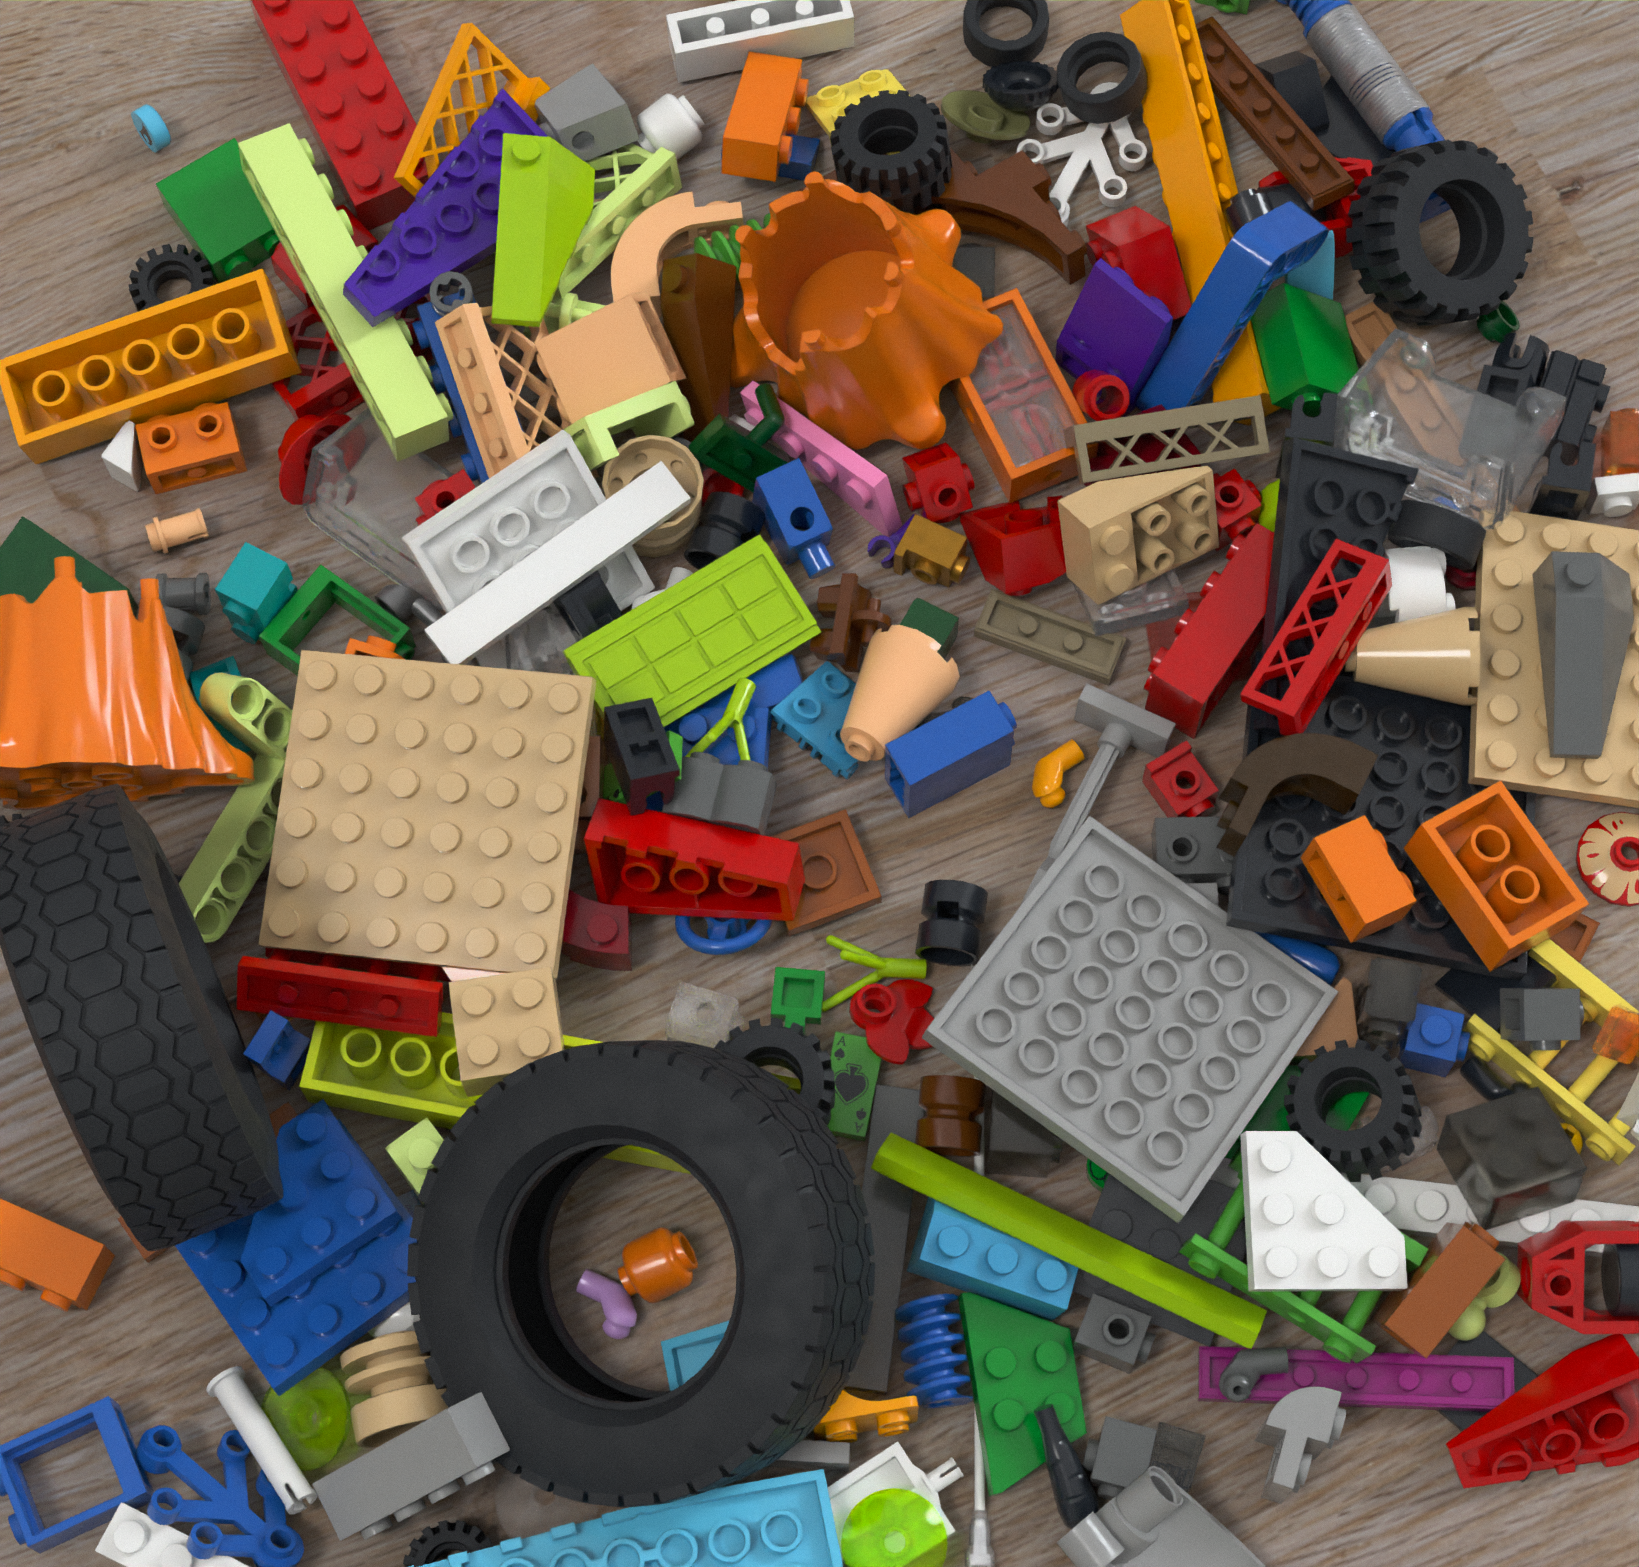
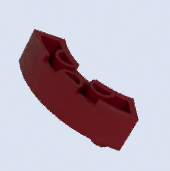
(597, 934)

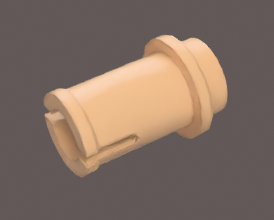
(176, 530)

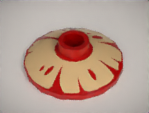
(1601, 860)

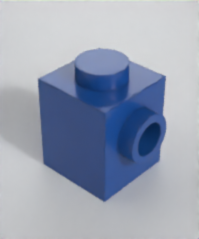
(1434, 1041)

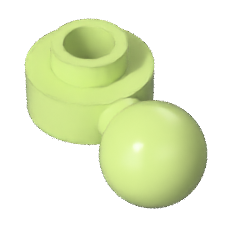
(1495, 1293)

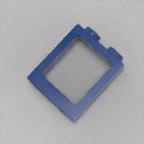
(100, 1415)

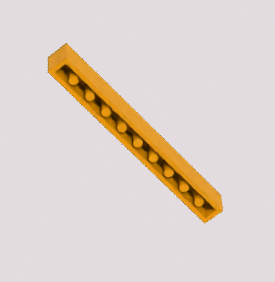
(1192, 166)

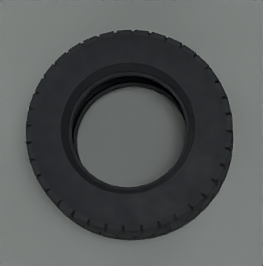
(133, 1020)
(491, 1297)

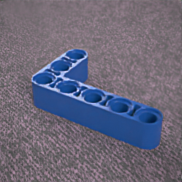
(1227, 301)

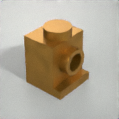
(932, 553)

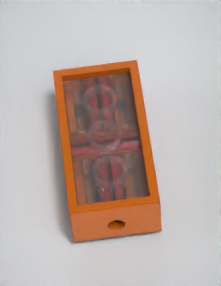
(1020, 404)

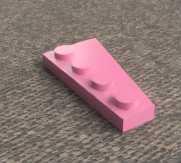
(833, 463)

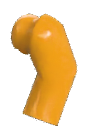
(1050, 770)

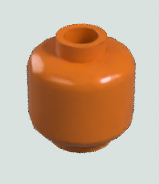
(657, 1265)

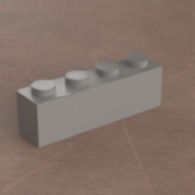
(411, 1466)

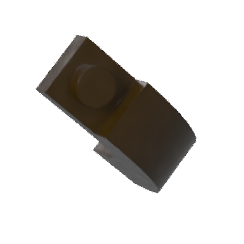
(1294, 764)

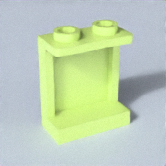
(655, 412)

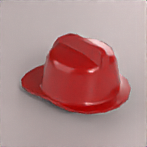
(297, 449)

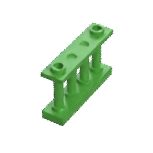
(1339, 1340)

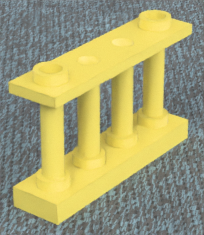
(1603, 1138)

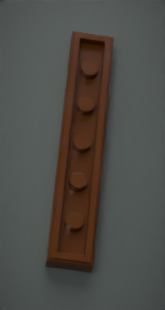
(1271, 120)

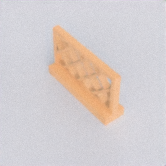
(483, 389)

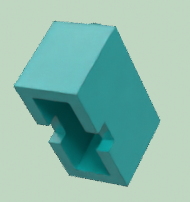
(254, 591)

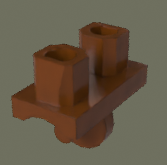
(855, 622)

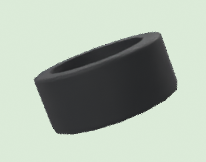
(996, 51)
(1089, 52)
(1440, 529)

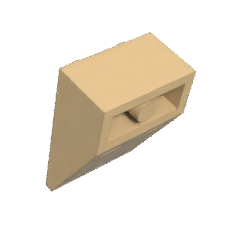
(1136, 529)

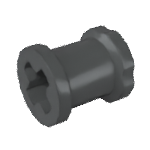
(186, 593)

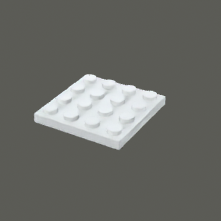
(508, 521)

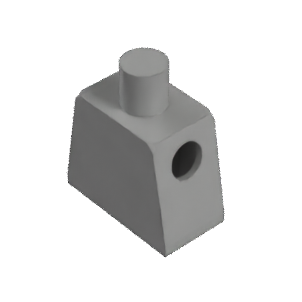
(586, 115)

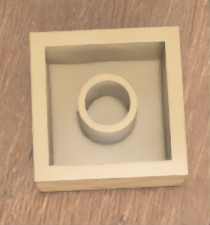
(504, 1024)

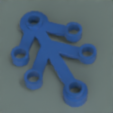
(222, 1503)

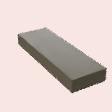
(1049, 637)

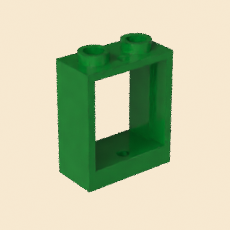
(311, 604)

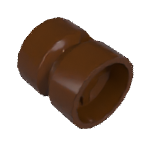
(950, 1115)

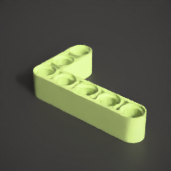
(249, 810)

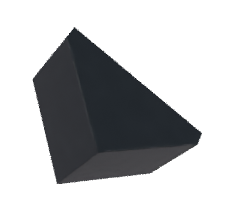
(1299, 83)

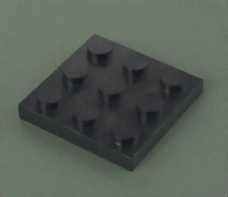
(1143, 1226)

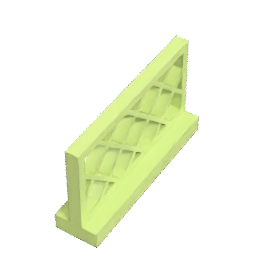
(632, 194)

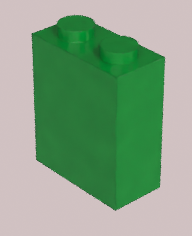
(220, 213)
(1302, 346)

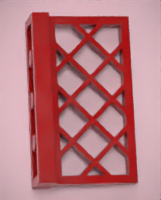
(331, 388)

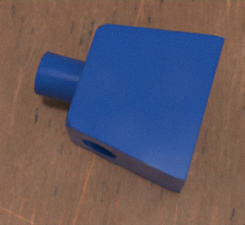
(792, 503)

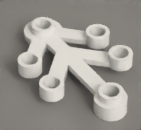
(1085, 148)

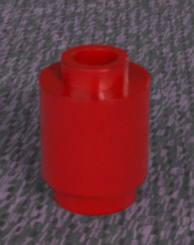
(1114, 395)

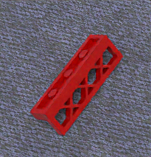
(1334, 645)

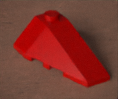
(1016, 544)
(1561, 1419)

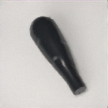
(1068, 1479)

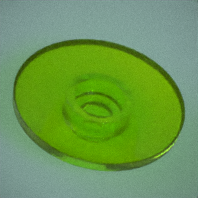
(293, 1412)
(894, 1512)

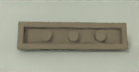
(1167, 421)

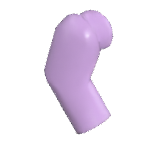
(615, 1302)

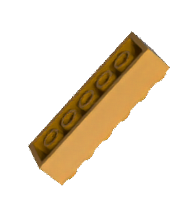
(147, 366)

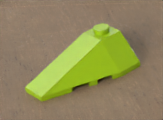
(541, 215)

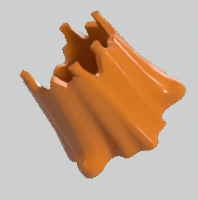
(857, 313)
(100, 700)

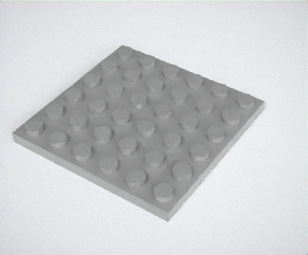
(1131, 1018)

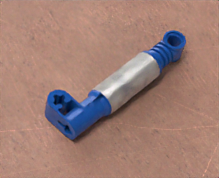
(1369, 77)

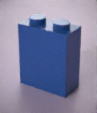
(950, 753)

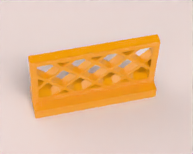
(439, 105)

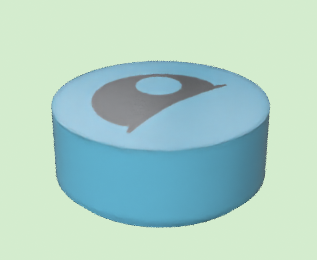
(151, 127)

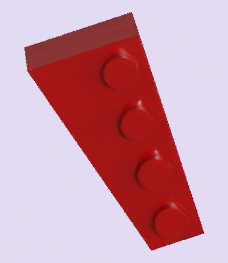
(690, 866)

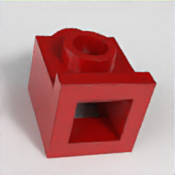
(1162, 777)

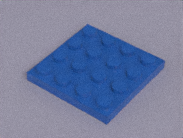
(319, 1316)

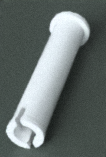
(262, 1439)

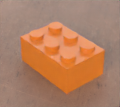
(1495, 875)

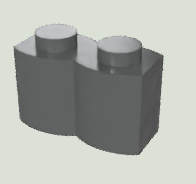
(724, 794)

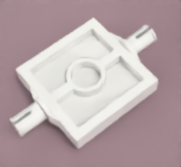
(889, 1471)

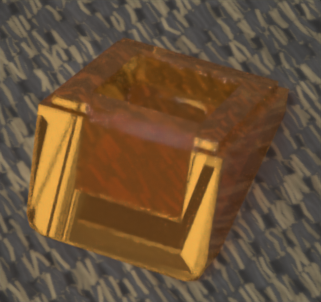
(1619, 1035)

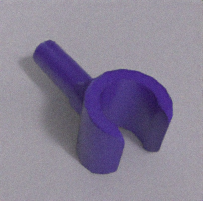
(889, 542)

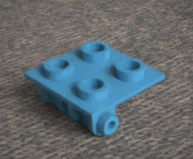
(816, 716)

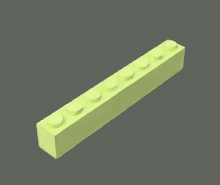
(325, 257)

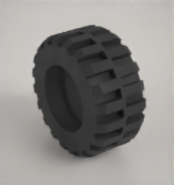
(1489, 223)

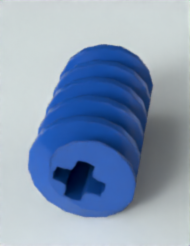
(931, 1351)

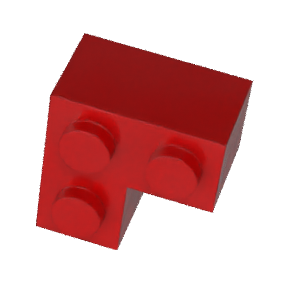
(1145, 252)

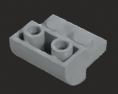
(1299, 1432)

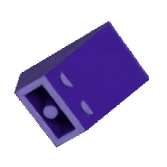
(1114, 331)

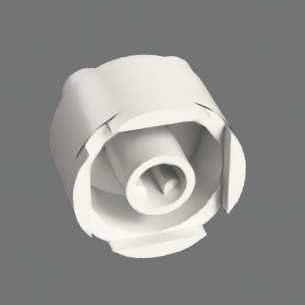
(1416, 586)

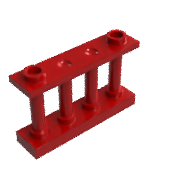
(343, 995)

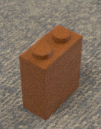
(1441, 1288)

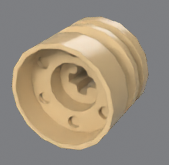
(635, 459)
(399, 1384)

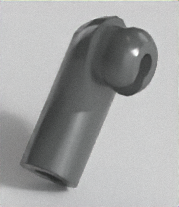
(1247, 1367)

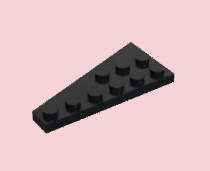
(1322, 499)

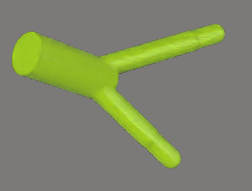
(731, 718)
(883, 968)

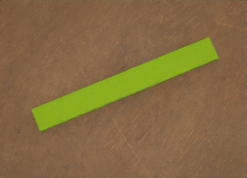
(1070, 1240)

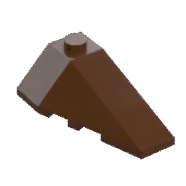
(699, 325)

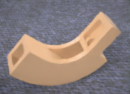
(661, 235)

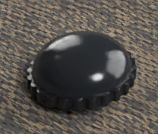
(1020, 85)

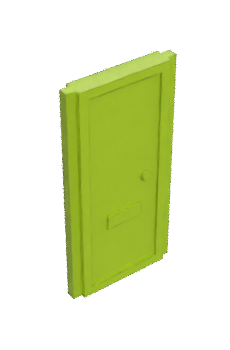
(697, 635)

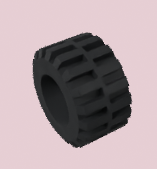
(893, 125)
(792, 1051)
(1346, 1072)

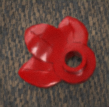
(900, 1018)

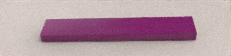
(1376, 1381)

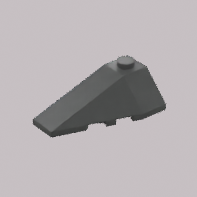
(1583, 642)

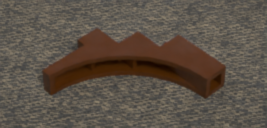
(1011, 205)

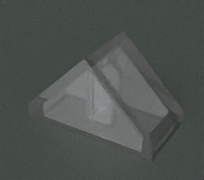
(537, 645)

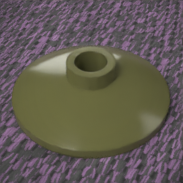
(982, 117)

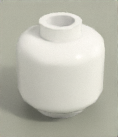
(670, 125)

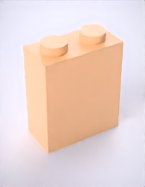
(608, 357)

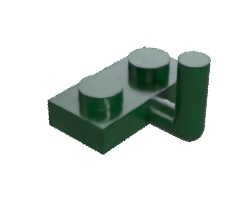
(740, 452)

